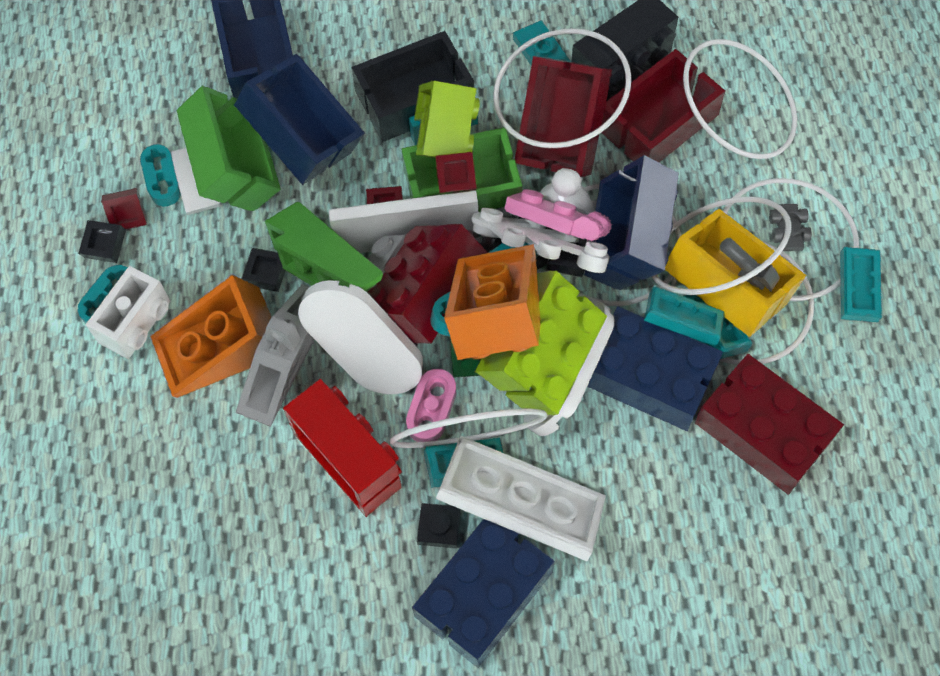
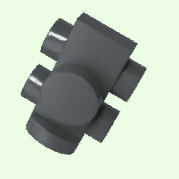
(798, 234)

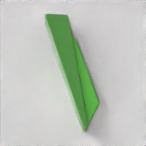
(316, 251)

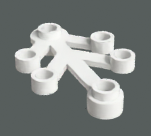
(546, 242)

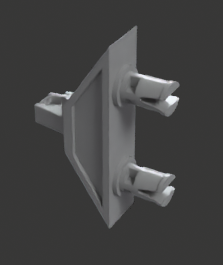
(276, 362)

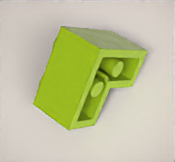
(445, 118)

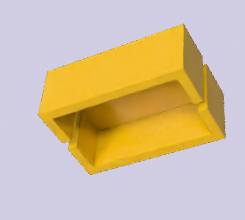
(701, 264)

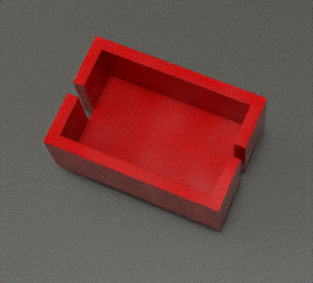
(344, 446)

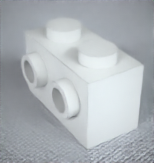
(129, 312)

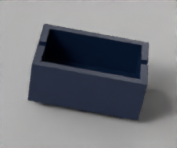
(252, 44)
(299, 118)
(641, 216)
(654, 369)
(483, 590)

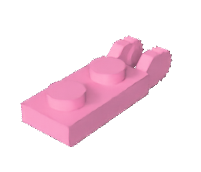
(558, 215)

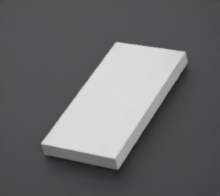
(367, 223)
(522, 498)

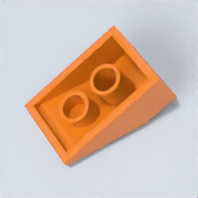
(494, 303)
(212, 336)

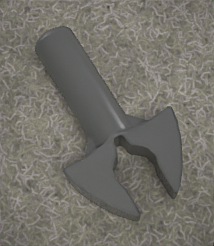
(766, 278)

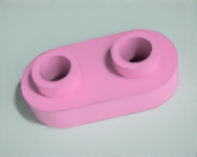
(431, 407)

